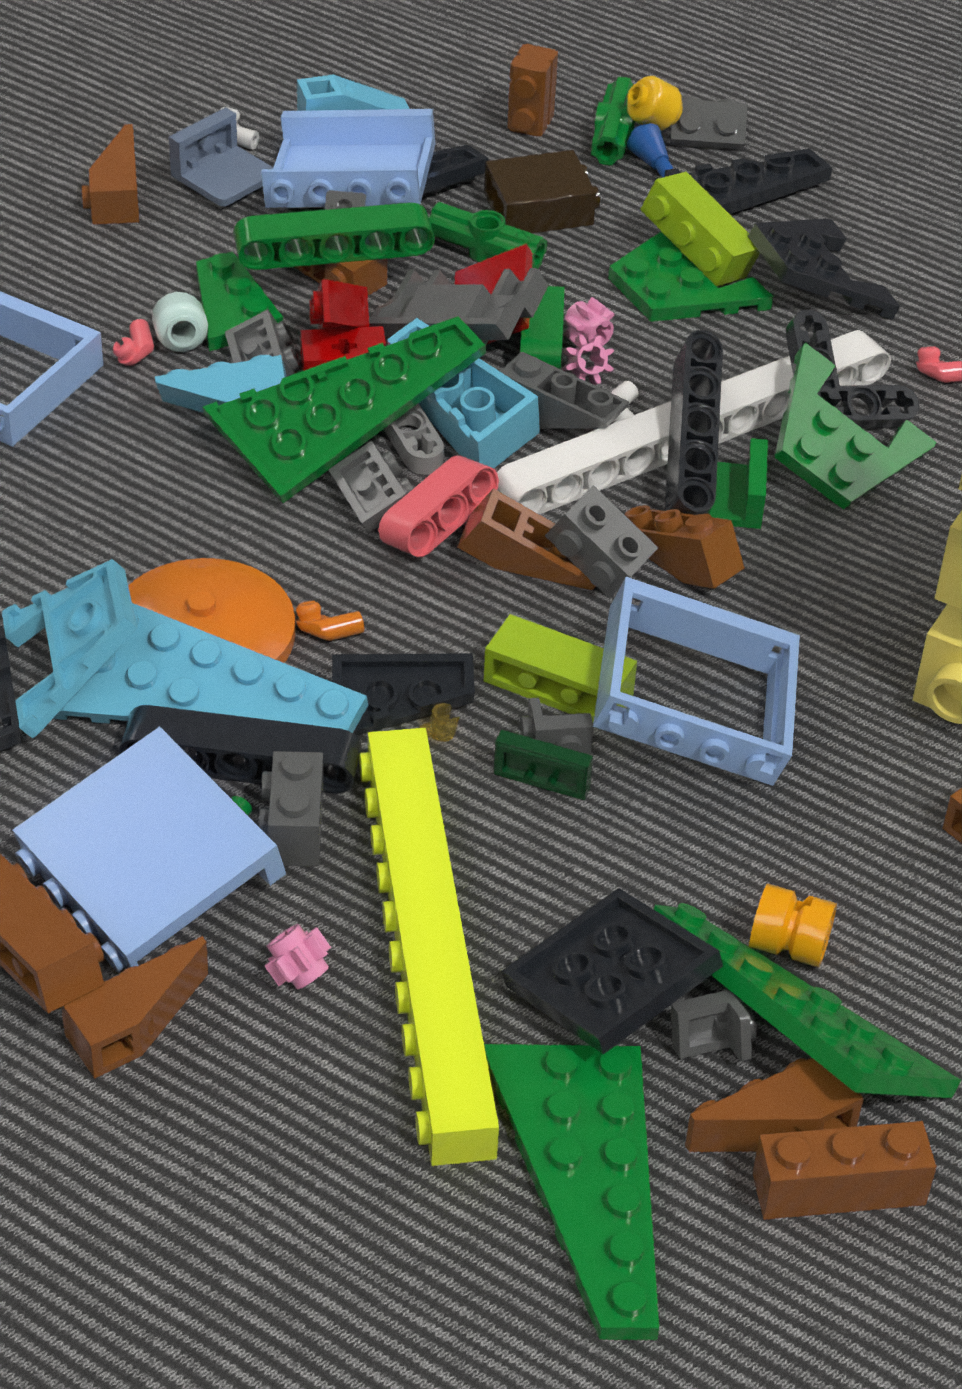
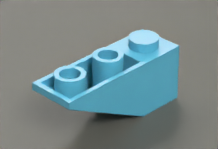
(338, 93)
(219, 381)

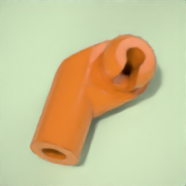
(327, 627)

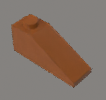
(113, 182)
(515, 542)

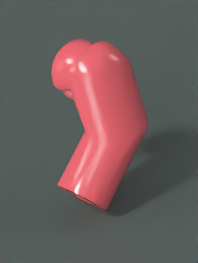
(137, 346)
(940, 370)

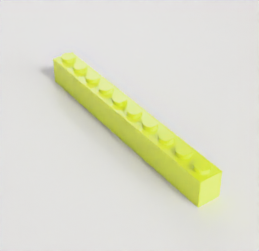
(428, 951)

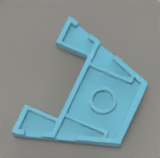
(82, 632)

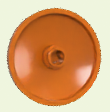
(223, 601)

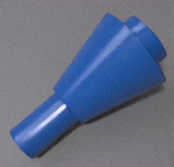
(649, 146)

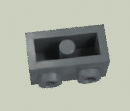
(599, 544)
(295, 806)

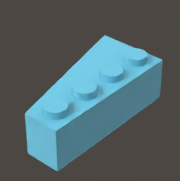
(480, 410)

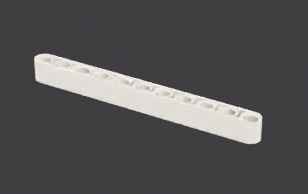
(642, 440)

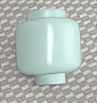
(179, 322)

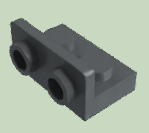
(263, 337)
(370, 483)

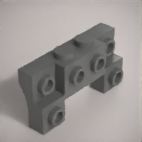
(438, 300)

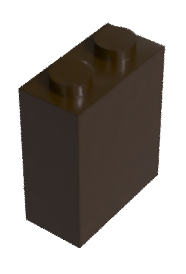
(541, 191)

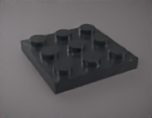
(612, 970)

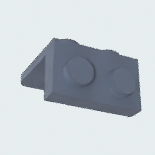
(212, 163)

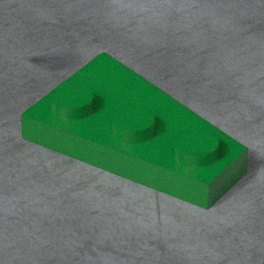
(229, 296)

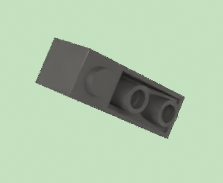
(562, 397)

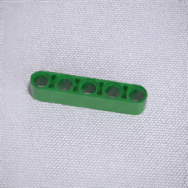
(333, 236)

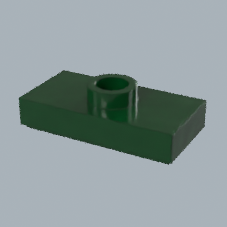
(542, 764)

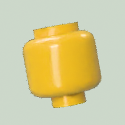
(654, 102)

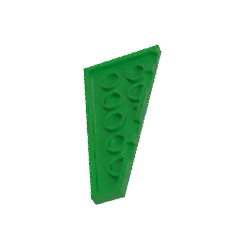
(330, 410)
(815, 1019)
(587, 1154)

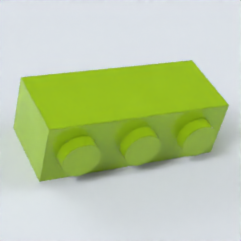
(700, 228)
(549, 666)

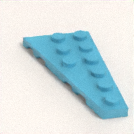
(197, 671)

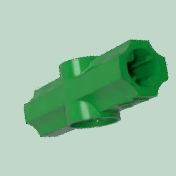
(612, 123)
(483, 233)

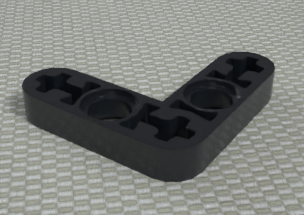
(873, 395)

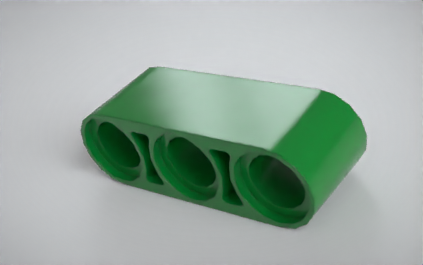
(545, 329)

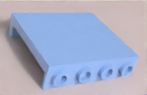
(351, 151)
(144, 848)

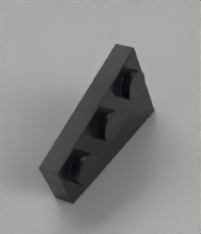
(404, 684)

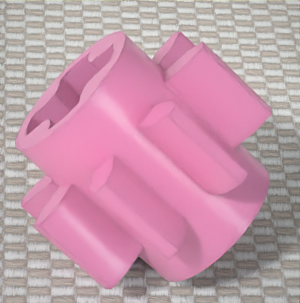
(589, 321)
(598, 356)
(297, 956)

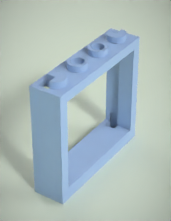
(71, 343)
(716, 634)

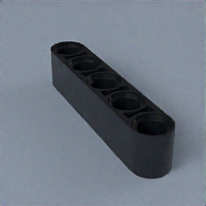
(700, 372)
(244, 746)

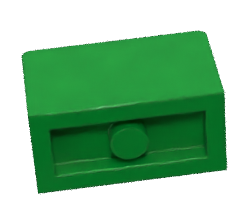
(743, 488)

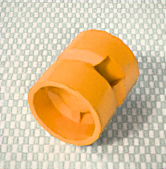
(792, 925)

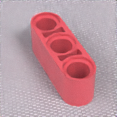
(437, 506)

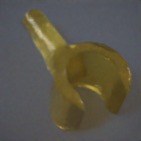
(440, 726)

